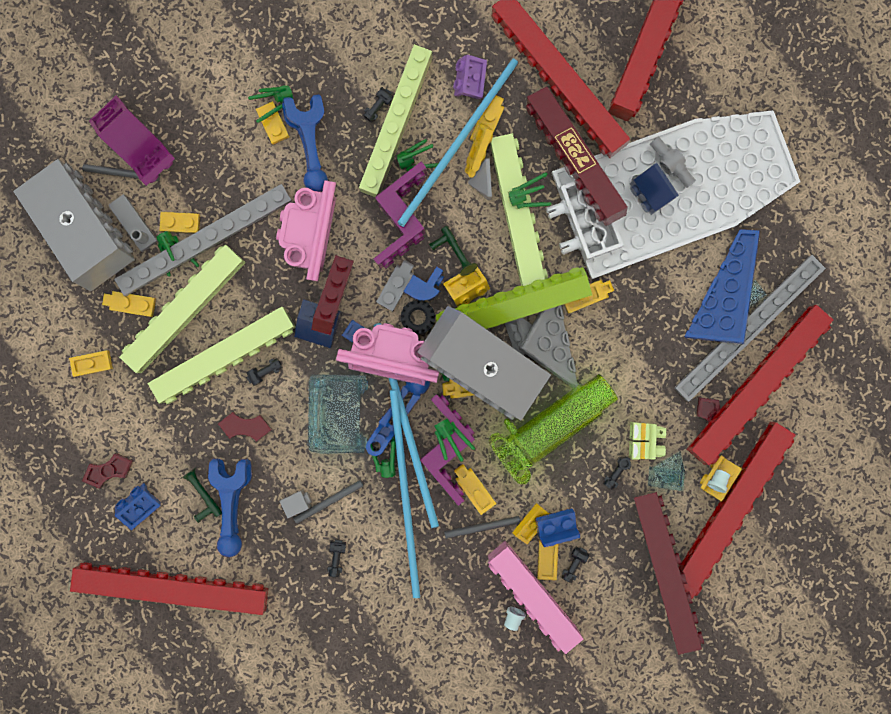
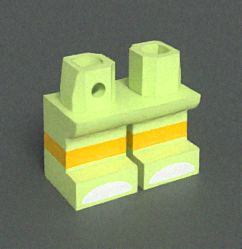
(646, 449)

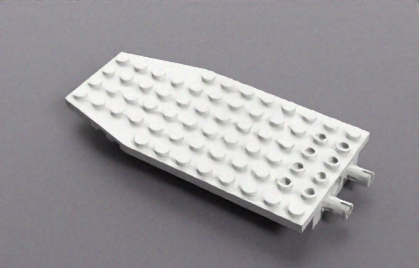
(737, 171)

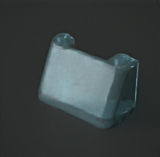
(335, 414)

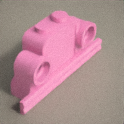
(307, 228)
(388, 354)

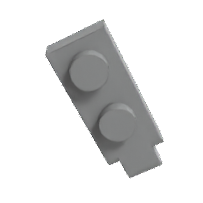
(395, 285)

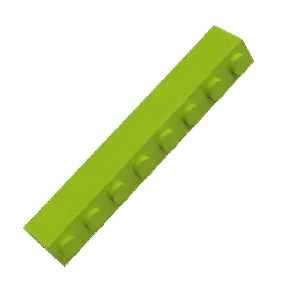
(528, 299)

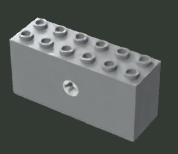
(74, 225)
(483, 364)

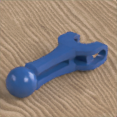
(305, 125)
(385, 431)
(229, 490)

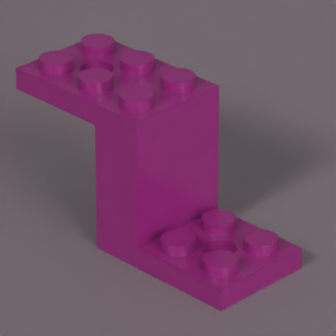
(131, 140)
(394, 207)
(434, 459)

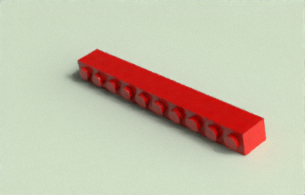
(560, 76)
(760, 385)
(736, 504)
(169, 589)

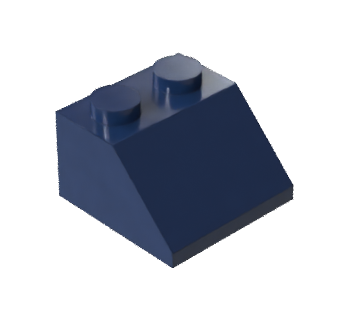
(653, 189)
(304, 326)

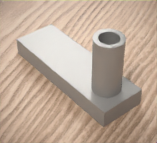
(133, 223)

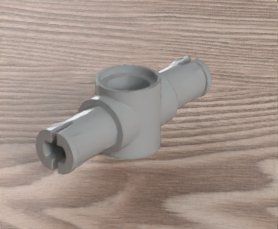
(672, 162)

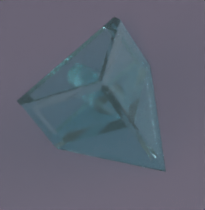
(668, 473)

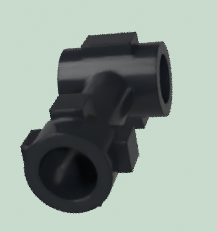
(384, 97)
(255, 376)
(623, 464)
(337, 548)
(579, 555)

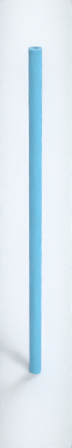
(457, 143)
(415, 456)
(405, 493)

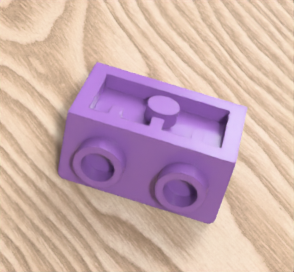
(470, 77)

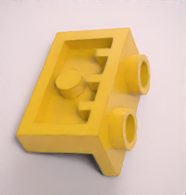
(466, 288)
(724, 465)

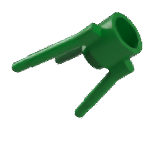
(279, 94)
(406, 157)
(518, 194)
(165, 241)
(445, 430)
(387, 466)

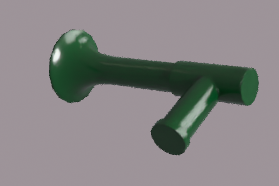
(467, 267)
(212, 507)

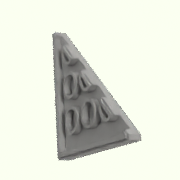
(549, 345)

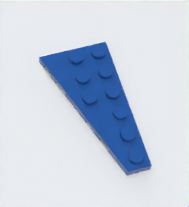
(727, 302)

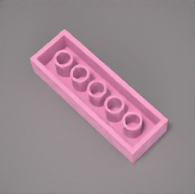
(534, 596)

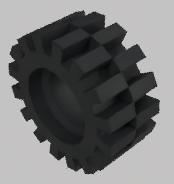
(418, 305)

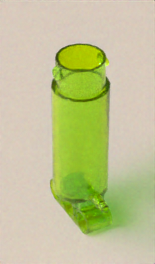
(552, 426)

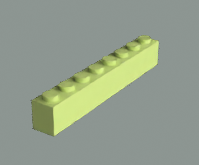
(396, 121)
(519, 221)
(182, 309)
(221, 355)

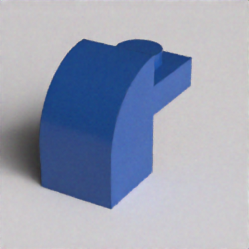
(424, 291)

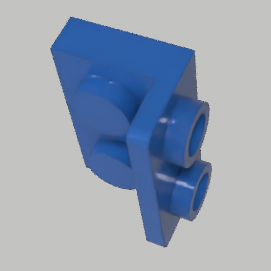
(136, 506)
(557, 528)

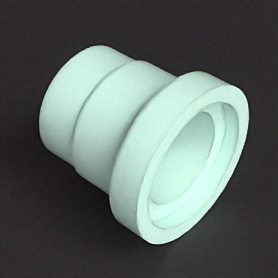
(719, 481)
(514, 618)

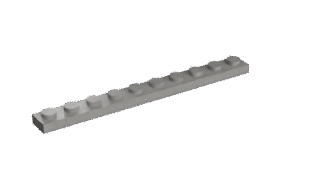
(203, 240)
(757, 321)

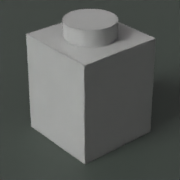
(296, 503)

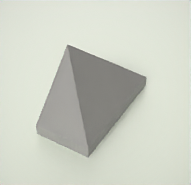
(482, 180)
(517, 332)

